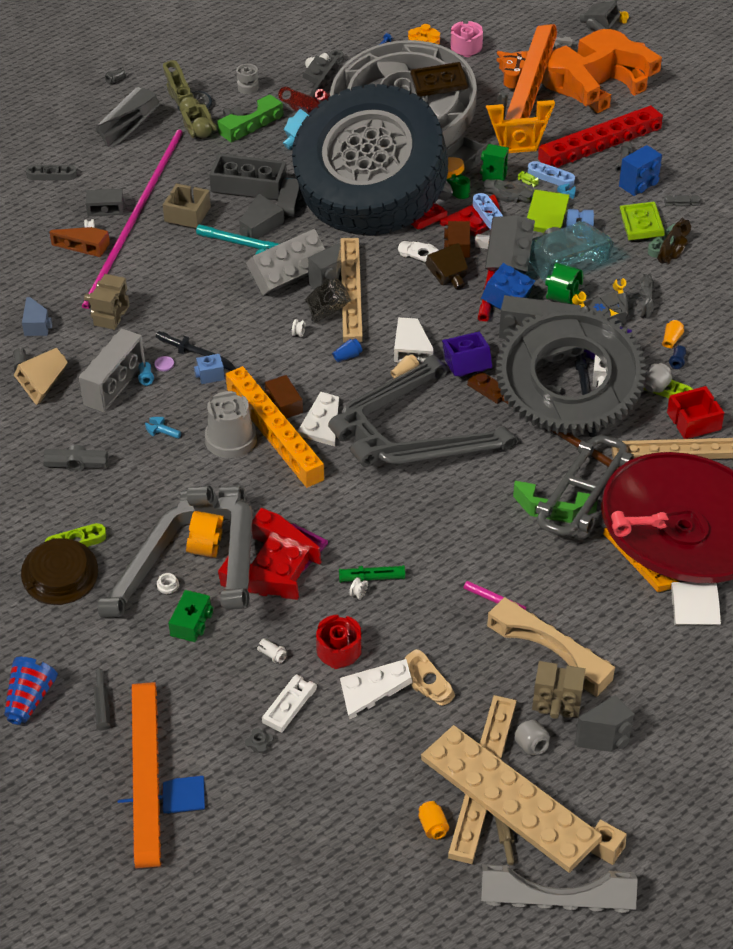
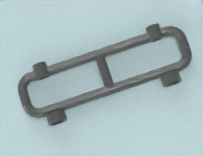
(582, 520)

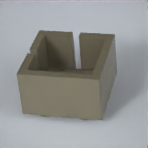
(180, 208)

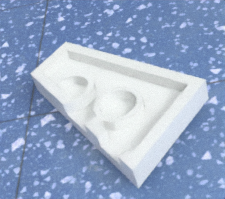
(316, 422)
(369, 686)

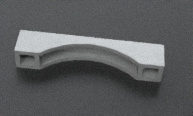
(611, 890)

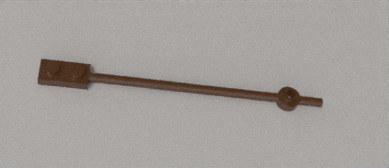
(489, 388)

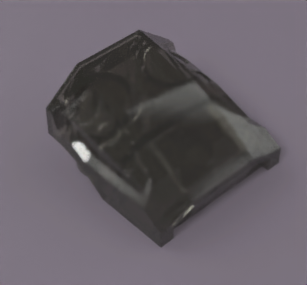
(327, 299)

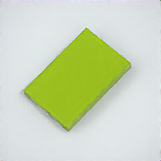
(548, 209)
(641, 220)

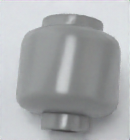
(657, 377)
(532, 737)

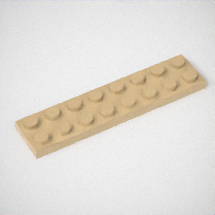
(512, 798)

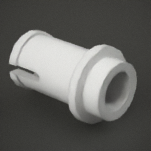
(277, 653)

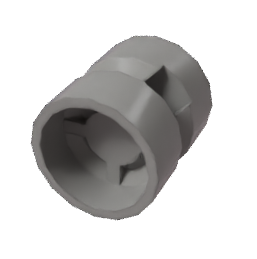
(247, 78)

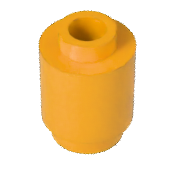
(433, 820)

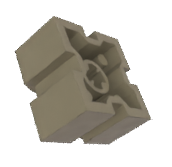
(108, 301)
(558, 690)

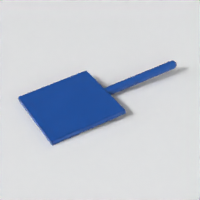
(181, 795)

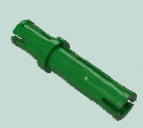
(372, 573)

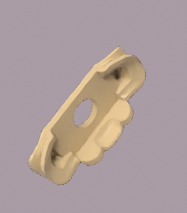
(419, 667)

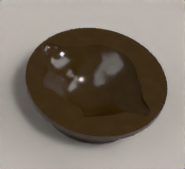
(59, 571)

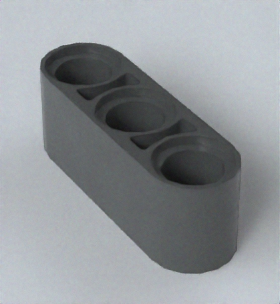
(289, 196)

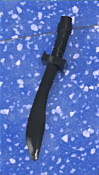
(184, 344)

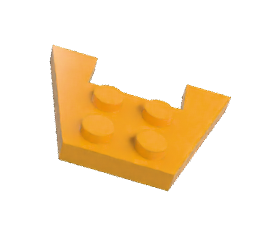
(521, 133)

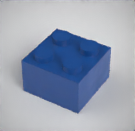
(640, 170)
(507, 282)

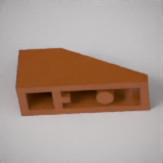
(83, 240)

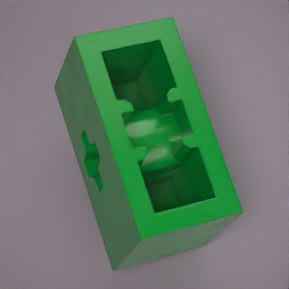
(494, 162)
(190, 616)

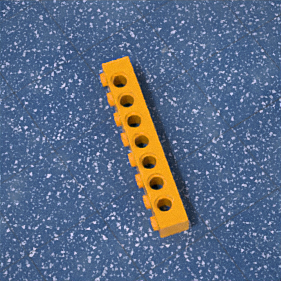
(277, 428)

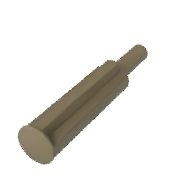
(506, 838)

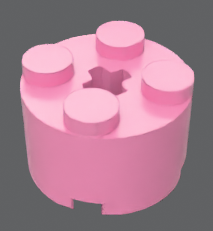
(466, 38)

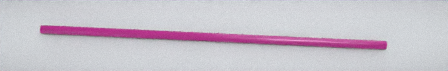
(131, 221)

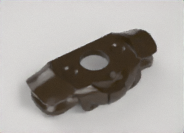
(679, 232)

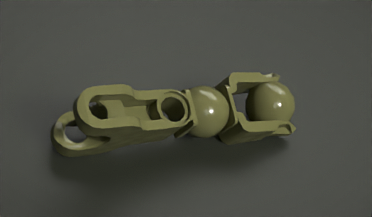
(188, 105)

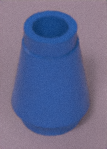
(348, 350)

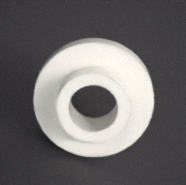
(170, 579)

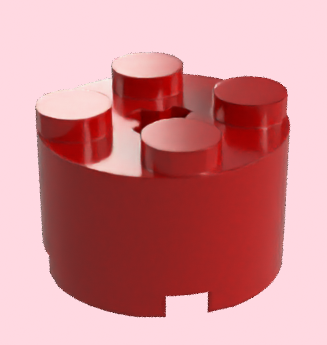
(338, 641)

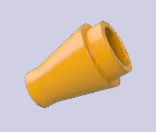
(673, 332)

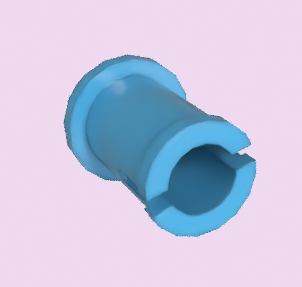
(145, 377)

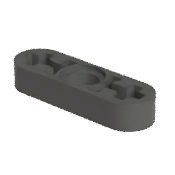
(68, 172)

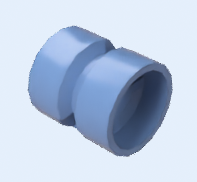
(585, 215)

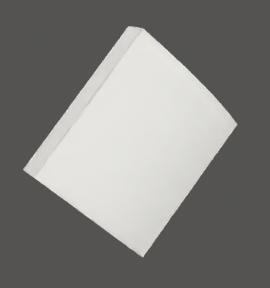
(695, 603)

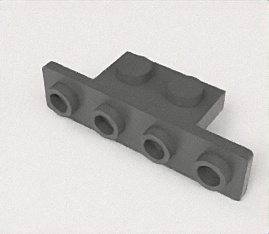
(320, 71)

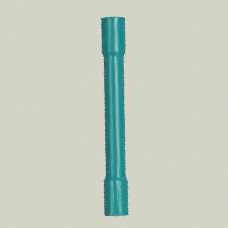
(211, 232)

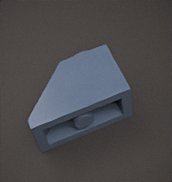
(35, 319)

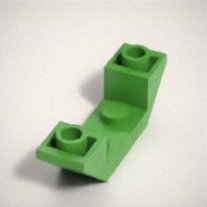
(562, 511)

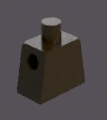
(448, 265)

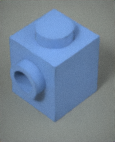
(209, 369)

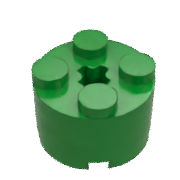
(563, 283)

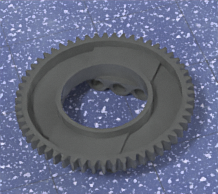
(554, 338)

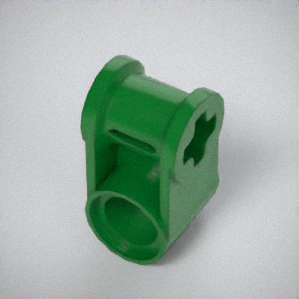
(460, 186)

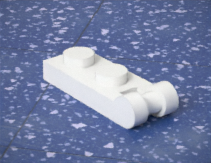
(288, 703)

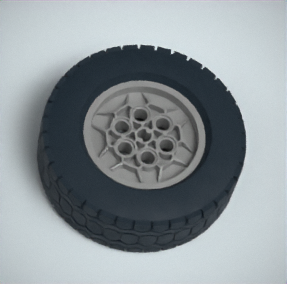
(370, 159)

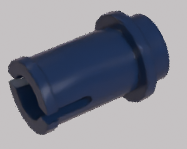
(677, 360)

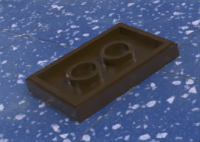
(438, 79)

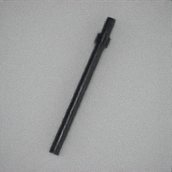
(581, 366)

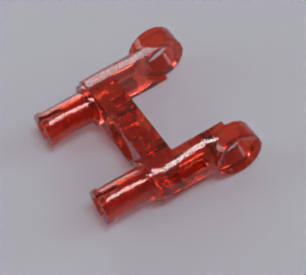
(299, 100)

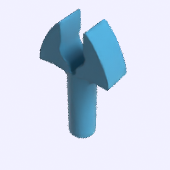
(562, 189)
(160, 427)

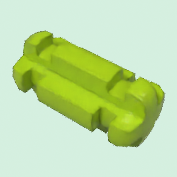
(528, 178)

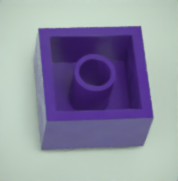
(467, 354)

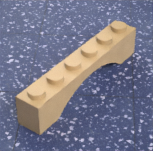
(515, 622)

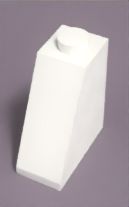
(411, 340)

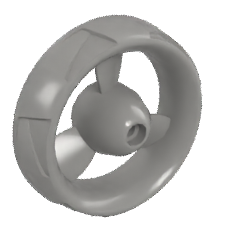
(394, 63)

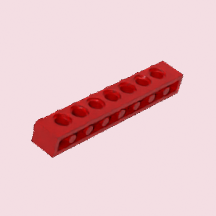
(600, 137)

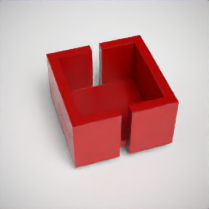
(695, 412)

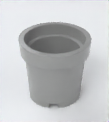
(229, 426)

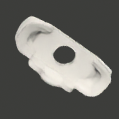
(412, 248)

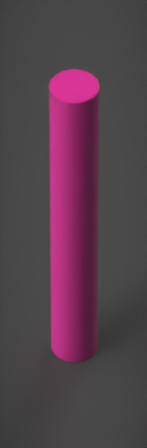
(485, 593)

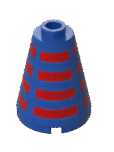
(27, 688)

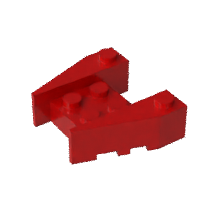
(280, 559)

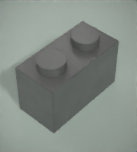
(104, 202)

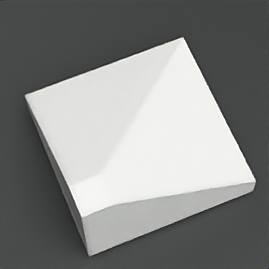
(481, 241)

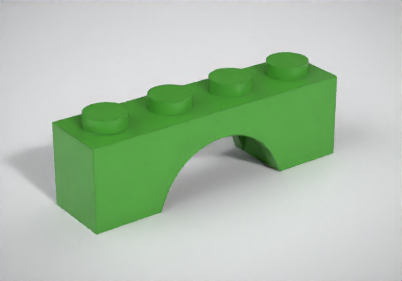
(235, 127)

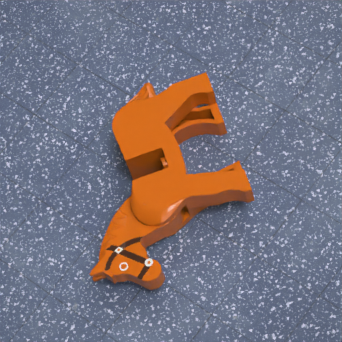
(579, 74)

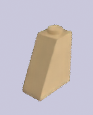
(40, 373)

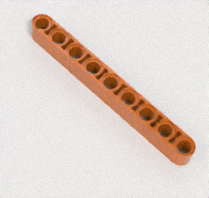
(532, 72)
(145, 776)

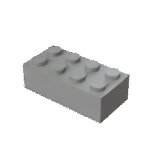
(284, 262)
(111, 370)

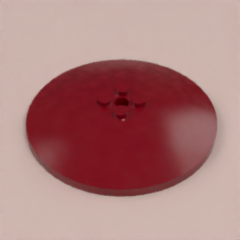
(693, 495)

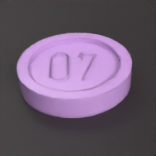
(164, 363)

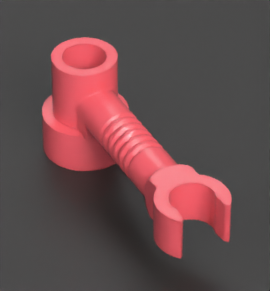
(622, 524)

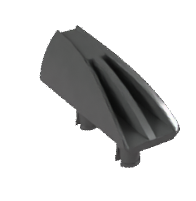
(127, 116)

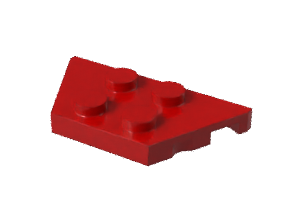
(477, 224)

